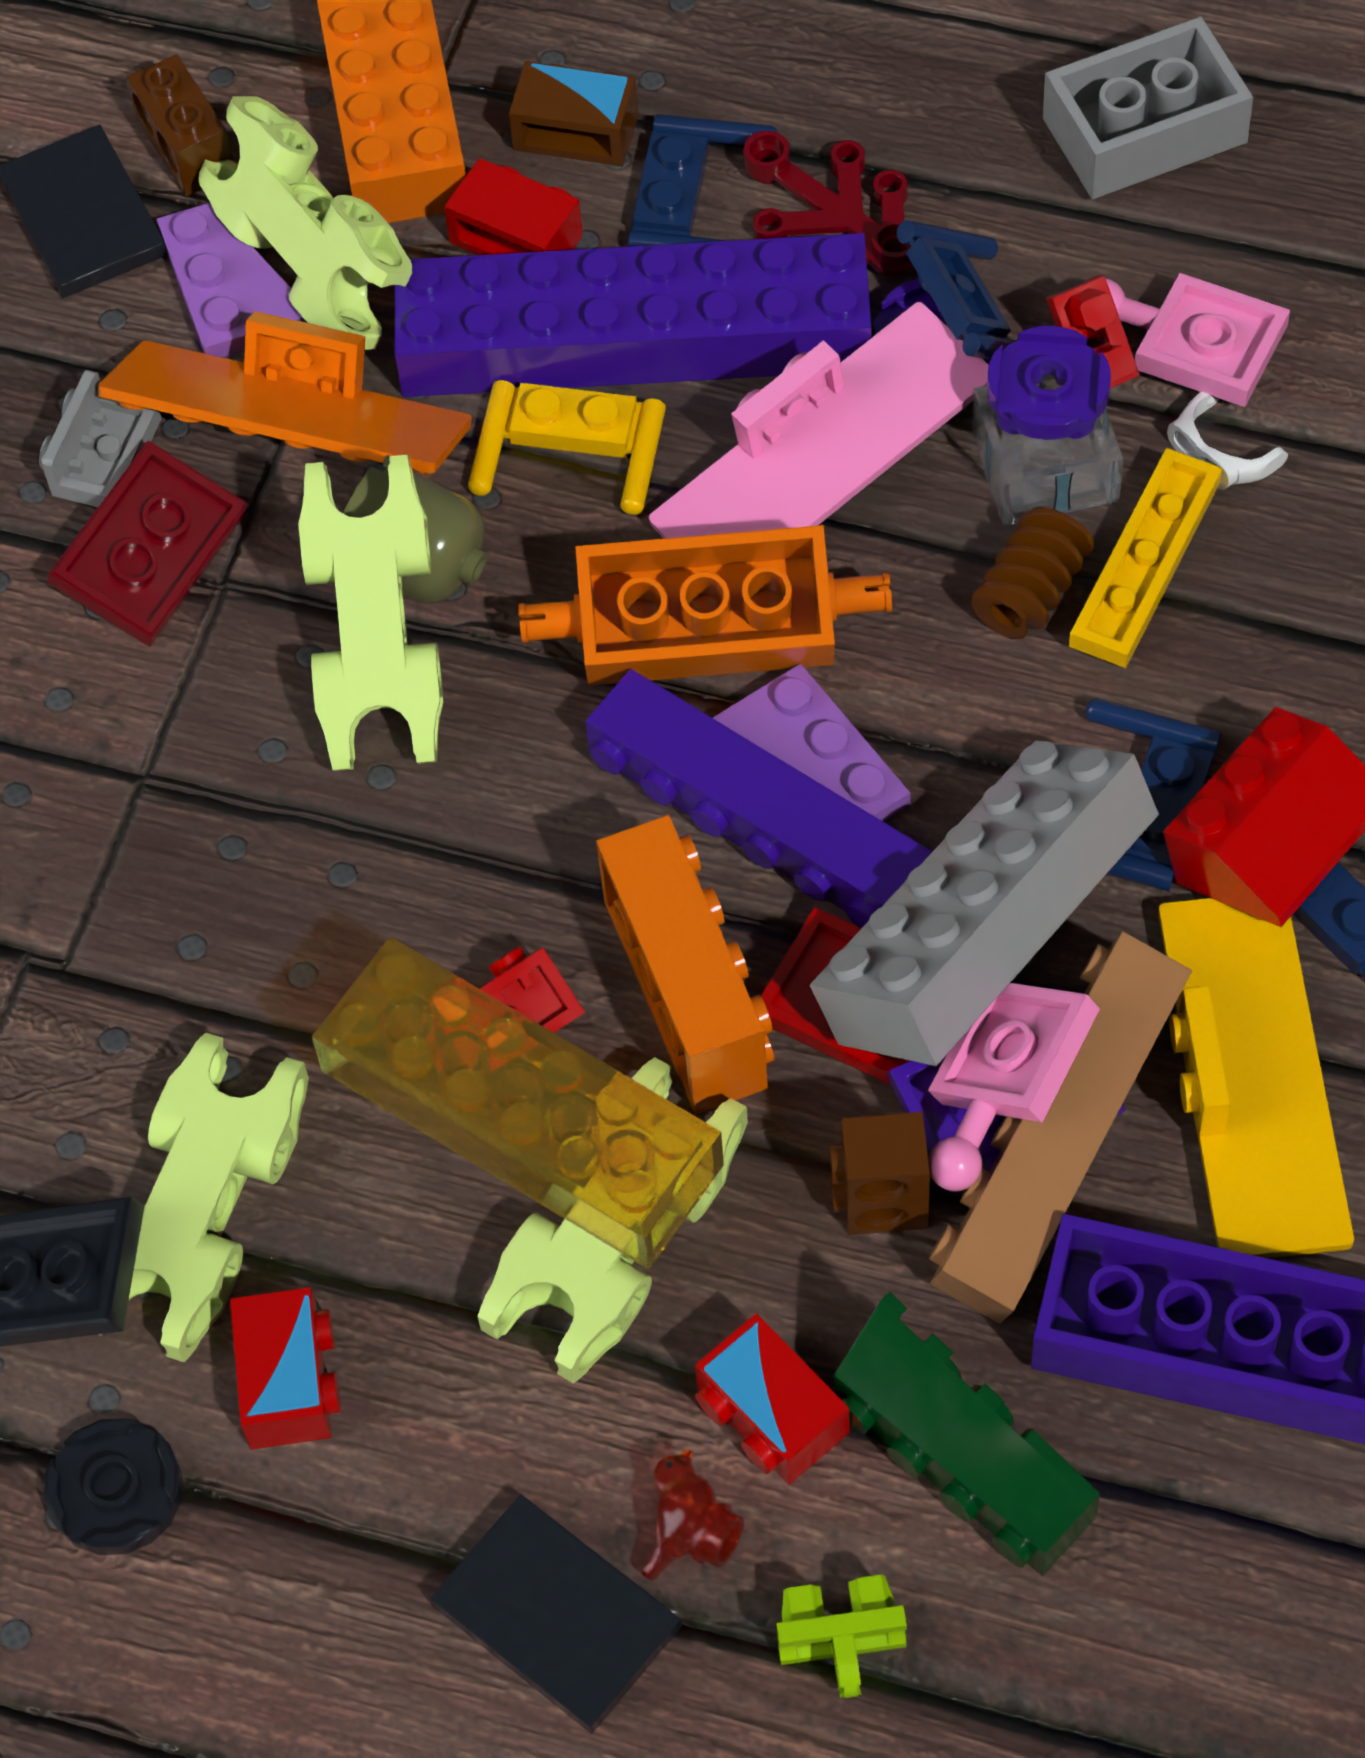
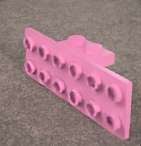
(828, 430)

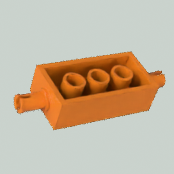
(705, 605)

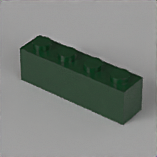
(962, 1441)

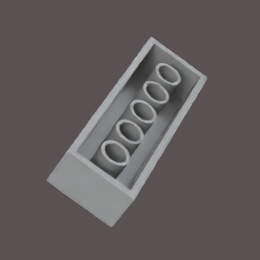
(984, 901)

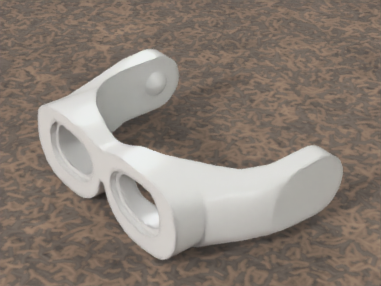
(1235, 470)

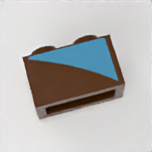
(574, 113)

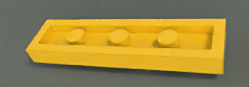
(1145, 558)

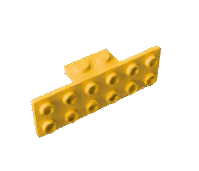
(1254, 1083)

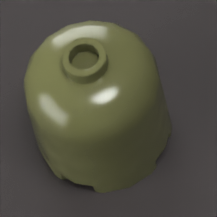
(453, 534)

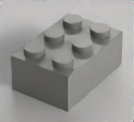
(1147, 107)

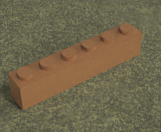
(1043, 1163)

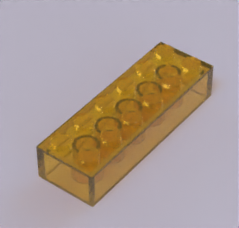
(519, 1102)

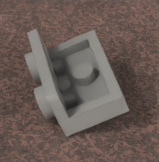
(93, 443)

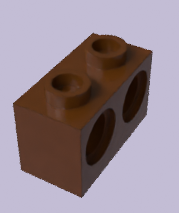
(178, 120)
(881, 1173)

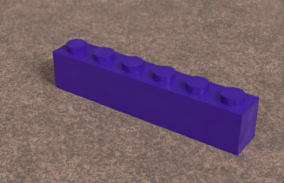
(750, 798)

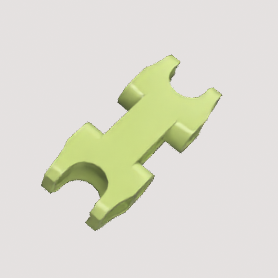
(282, 205)
(367, 566)
(212, 1151)
(580, 1272)

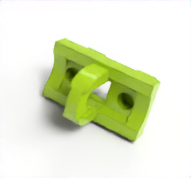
(869, 1628)

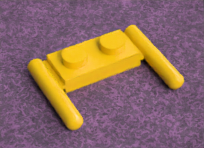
(573, 423)

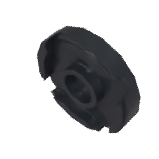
(113, 1487)

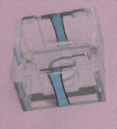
(1046, 473)

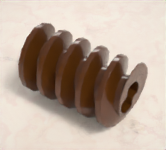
(1032, 572)

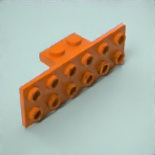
(293, 386)

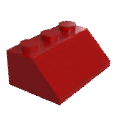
(1271, 819)

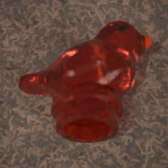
(690, 1518)

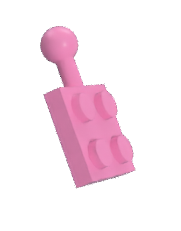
(1205, 337)
(1006, 1067)

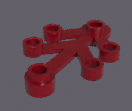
(769, 162)

